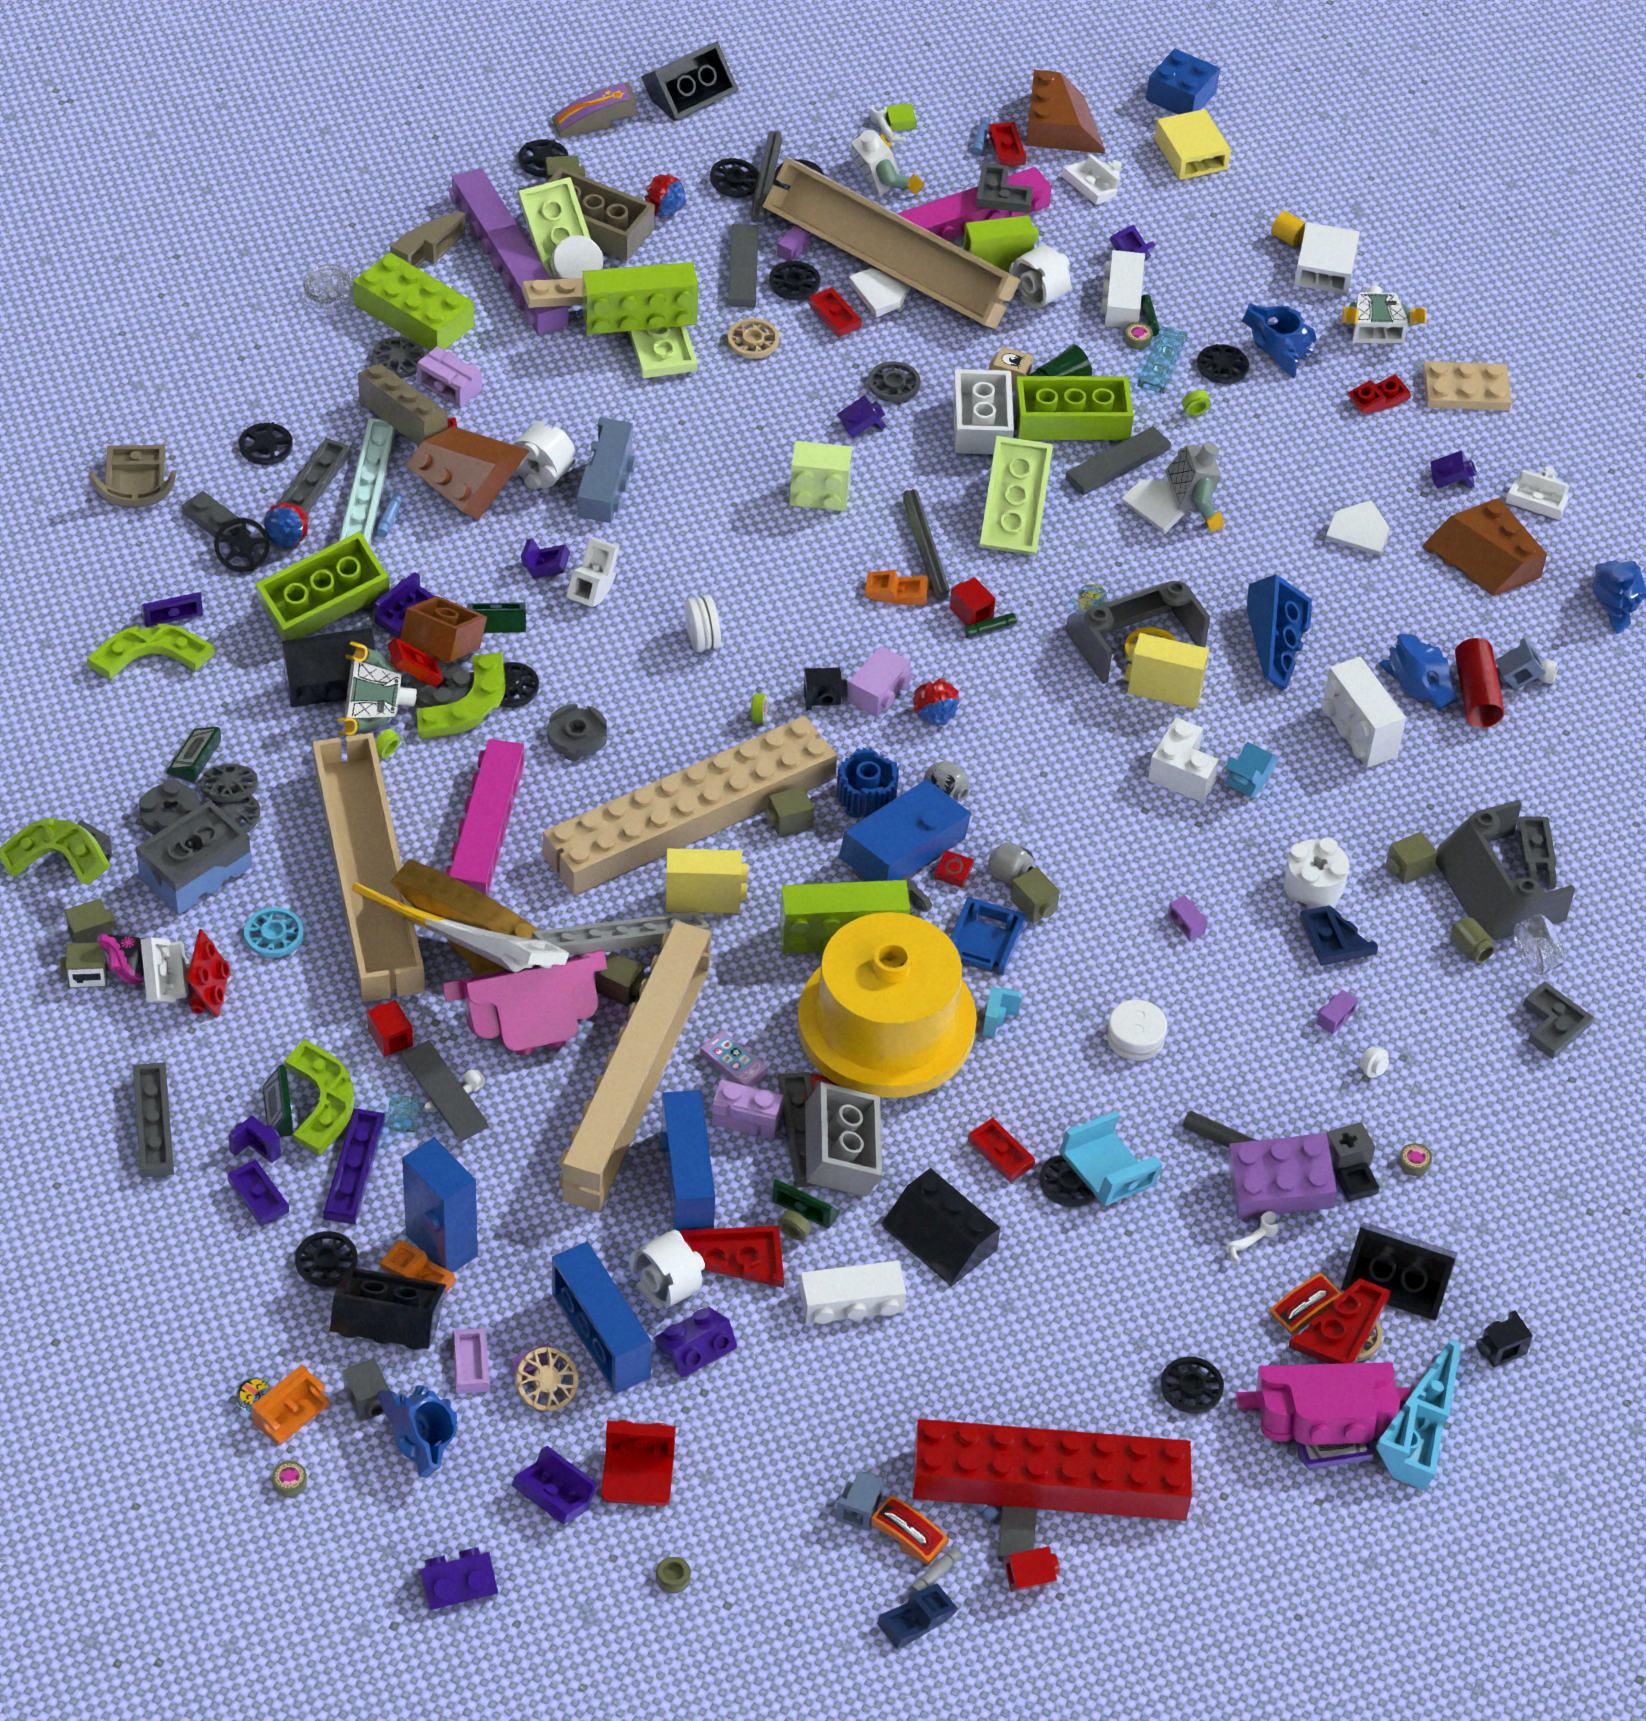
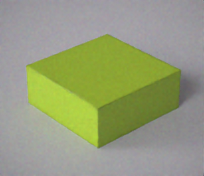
(901, 117)

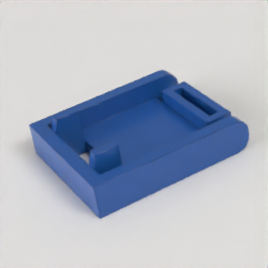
(985, 944)

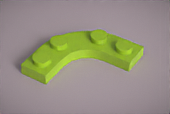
(136, 642)
(470, 710)
(55, 836)
(335, 1099)

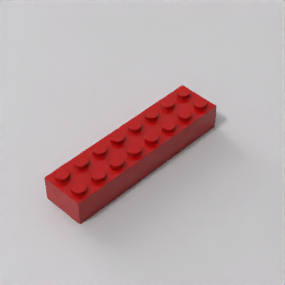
(1052, 1469)

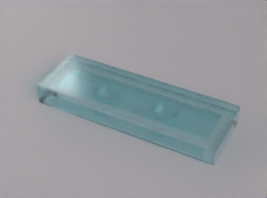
(1162, 359)

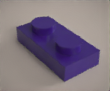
(258, 1192)

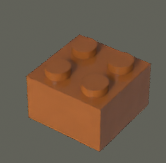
(443, 629)

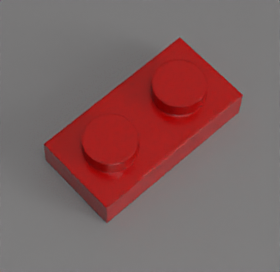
(1007, 144)
(835, 312)
(415, 662)
(1001, 1149)

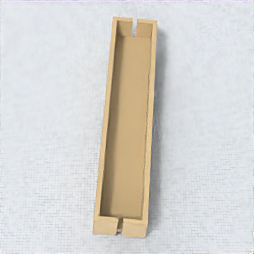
(892, 243)
(687, 805)
(368, 854)
(635, 1067)

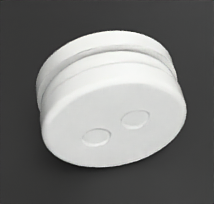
(574, 256)
(702, 623)
(1137, 1030)

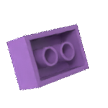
(1282, 1175)

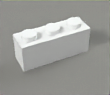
(1122, 289)
(852, 1292)

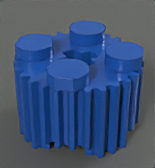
(866, 782)

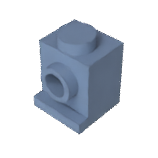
(1520, 665)
(860, 1500)

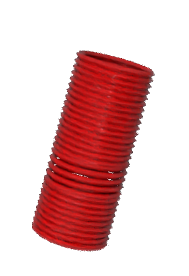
(1479, 682)

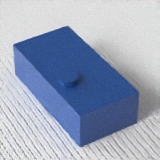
(905, 834)
(687, 1160)
(440, 1205)
(601, 1317)

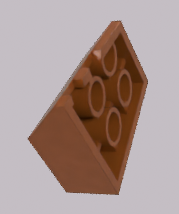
(1060, 115)
(466, 467)
(1489, 547)

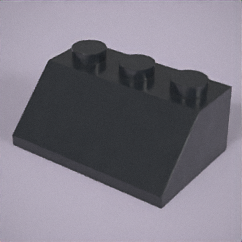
(690, 81)
(318, 666)
(942, 1227)
(1406, 1266)
(387, 1308)

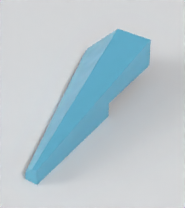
(1415, 1434)

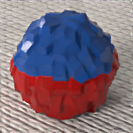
(666, 194)
(286, 525)
(936, 702)

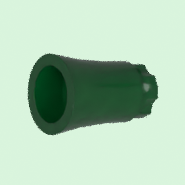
(1069, 363)

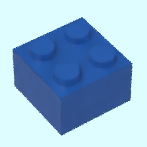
(1182, 83)

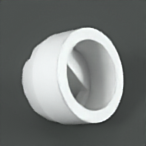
(1551, 670)

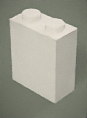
(1327, 258)

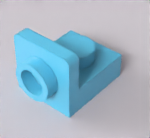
(1000, 1002)

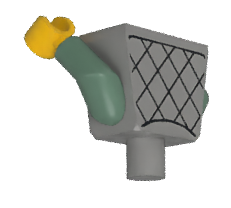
(1194, 479)

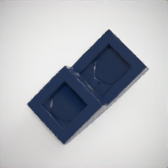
(917, 1617)

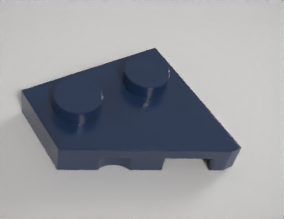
(1333, 936)

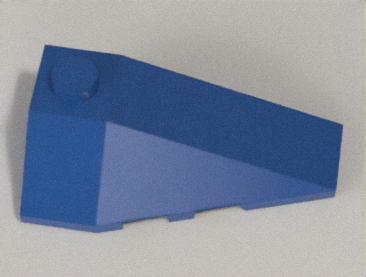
(1277, 620)

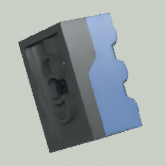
(193, 856)

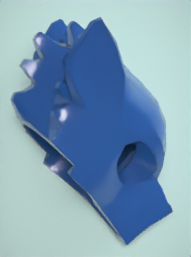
(1283, 340)
(1619, 590)
(1411, 667)
(420, 1426)

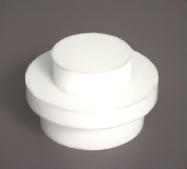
(1374, 1061)

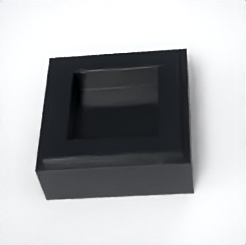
(1357, 1181)

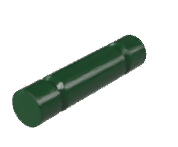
(1150, 314)
(990, 625)

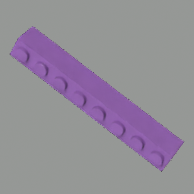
(505, 245)

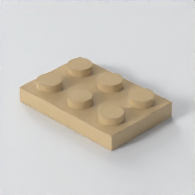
(1467, 385)

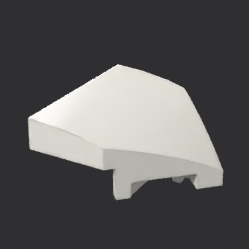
(1094, 178)
(879, 291)
(1539, 493)
(1154, 503)
(1359, 528)
(164, 970)

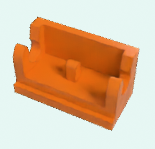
(289, 1405)

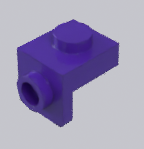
(1131, 241)
(861, 416)
(1453, 469)
(544, 561)
(256, 1135)

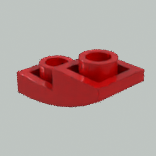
(1379, 396)

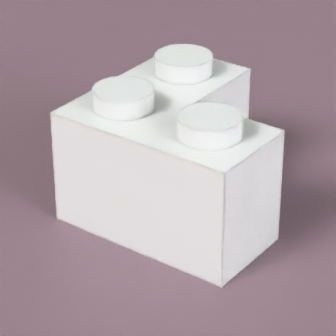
(1180, 764)

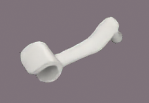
(879, 117)
(474, 1081)
(1264, 1229)

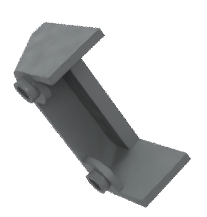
(1089, 624)
(1484, 884)

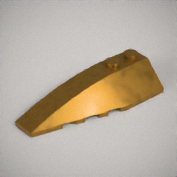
(456, 901)

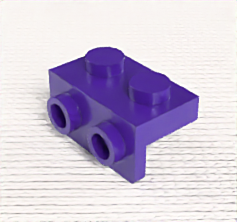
(392, 606)
(697, 1340)
(556, 1486)
(458, 1579)

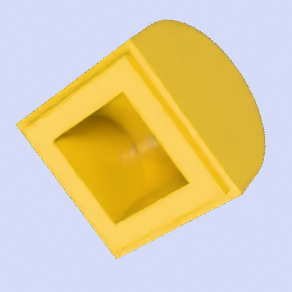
(1288, 228)

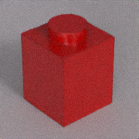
(972, 602)
(389, 1028)
(1031, 1568)

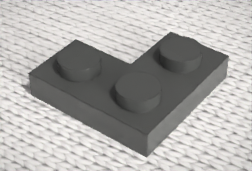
(997, 194)
(1561, 1019)

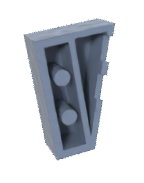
(608, 471)

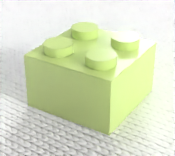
(820, 476)

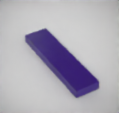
(354, 1166)

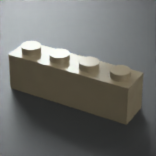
(400, 404)

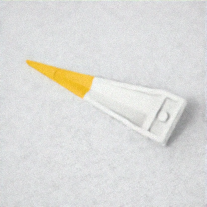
(503, 949)

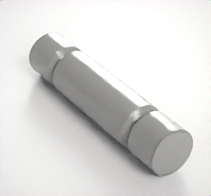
(937, 1570)

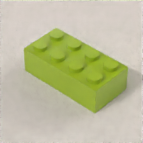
(640, 298)
(413, 303)
(1073, 407)
(323, 587)
(817, 911)

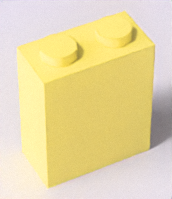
(1192, 144)
(1166, 670)
(705, 881)

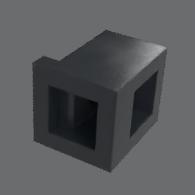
(823, 687)
(1505, 1340)

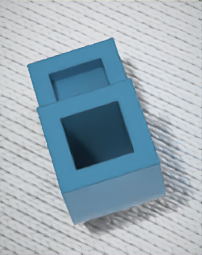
(1250, 770)

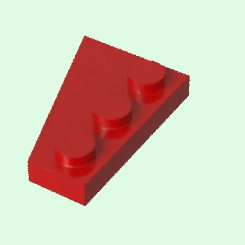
(740, 1252)
(1345, 1327)

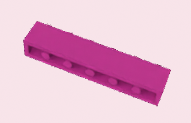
(949, 214)
(487, 814)

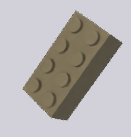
(612, 217)

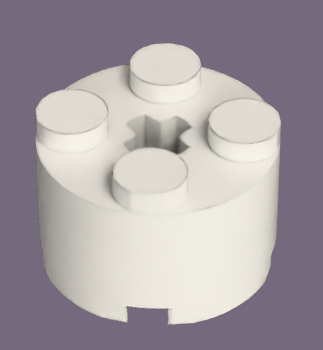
(1042, 276)
(548, 455)
(1316, 873)
(667, 1270)

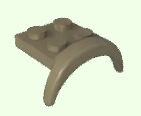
(134, 476)

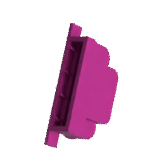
(530, 1005)
(1325, 1402)

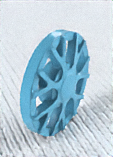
(273, 932)

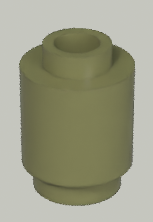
(1472, 940)

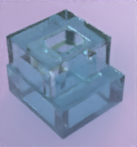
(404, 1113)

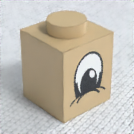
(1011, 360)

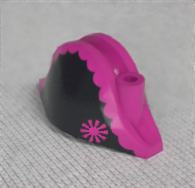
(124, 956)

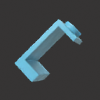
(1105, 1161)

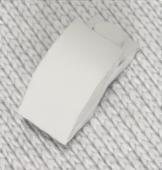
(596, 575)

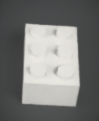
(981, 409)
(1363, 712)

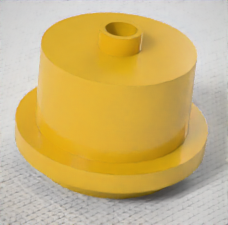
(888, 1007)

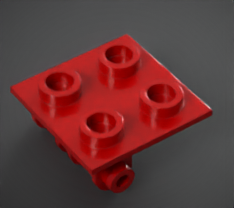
(207, 976)

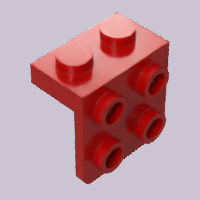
(638, 1463)

